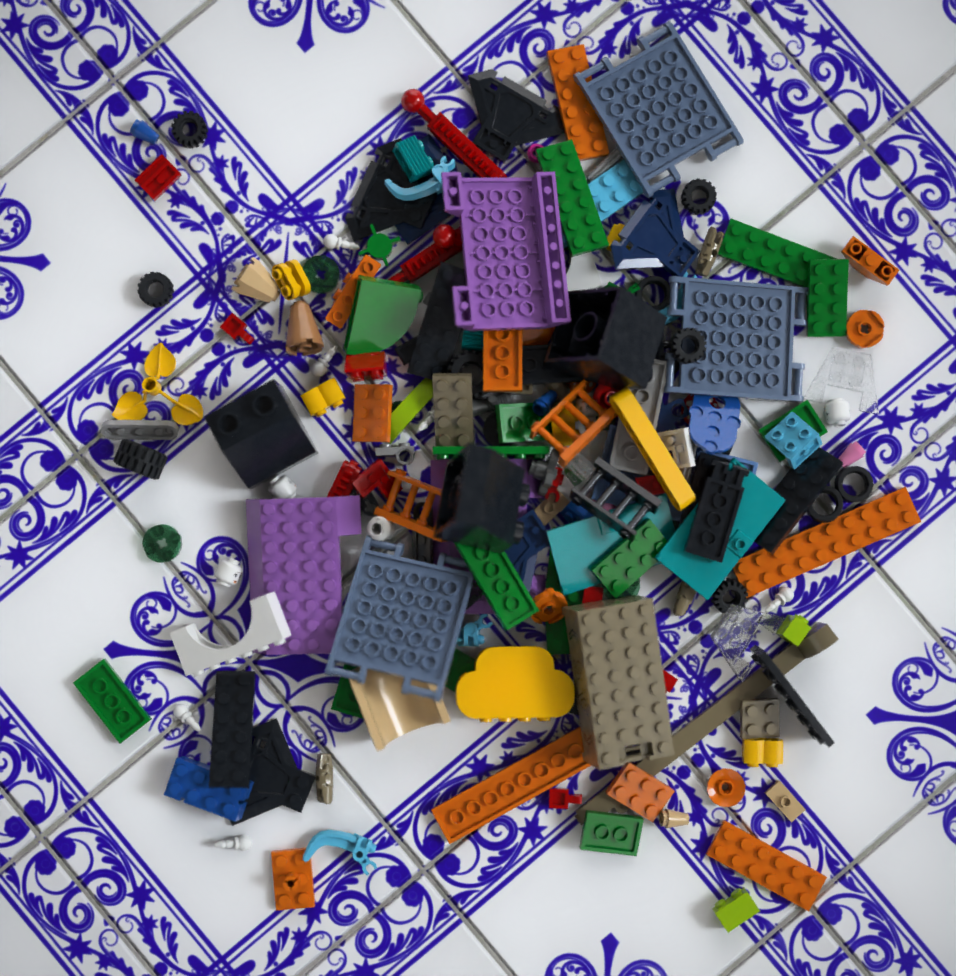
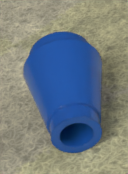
(144, 132)
(544, 403)

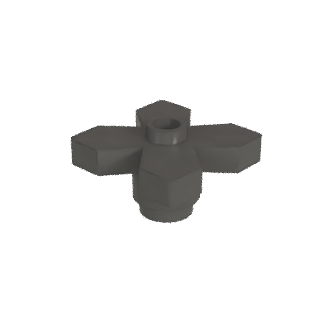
(545, 471)

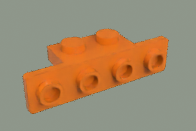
(344, 297)

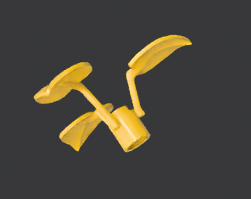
(158, 363)

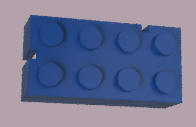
(191, 783)

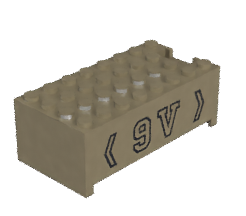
(618, 681)

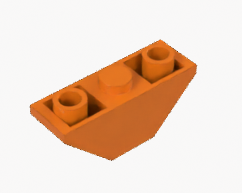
(869, 262)

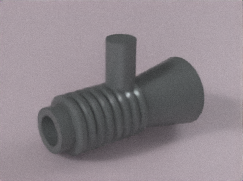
(484, 405)

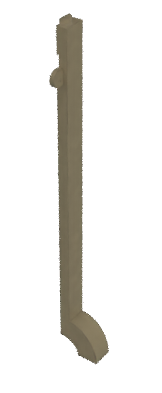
(816, 641)

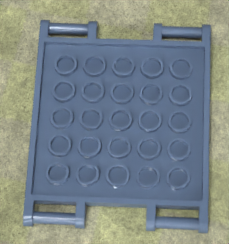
(658, 108)
(746, 339)
(401, 618)

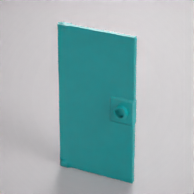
(585, 542)
(705, 575)

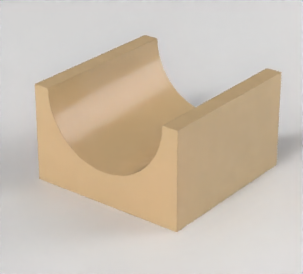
(392, 713)

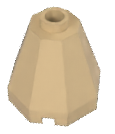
(256, 282)

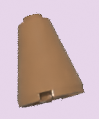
(302, 331)

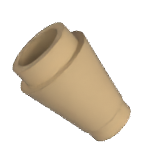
(671, 818)

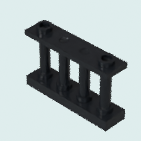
(617, 481)

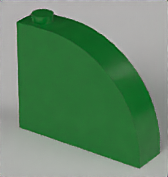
(380, 314)

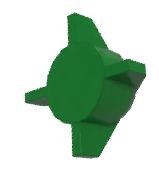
(379, 246)

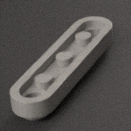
(140, 429)

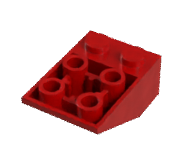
(366, 365)

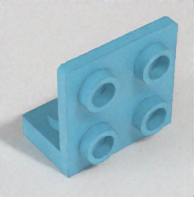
(794, 439)

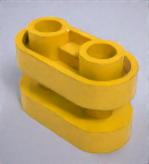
(291, 279)

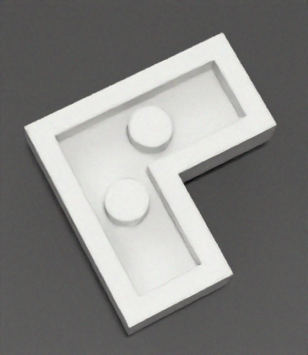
(681, 446)

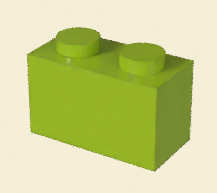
(794, 629)
(735, 909)

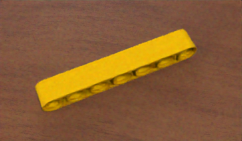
(652, 448)

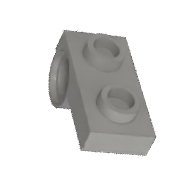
(387, 450)

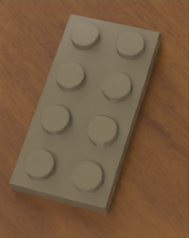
(453, 409)

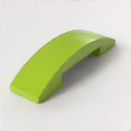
(410, 407)

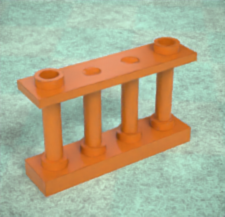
(579, 441)
(404, 518)

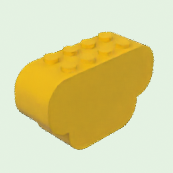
(514, 685)

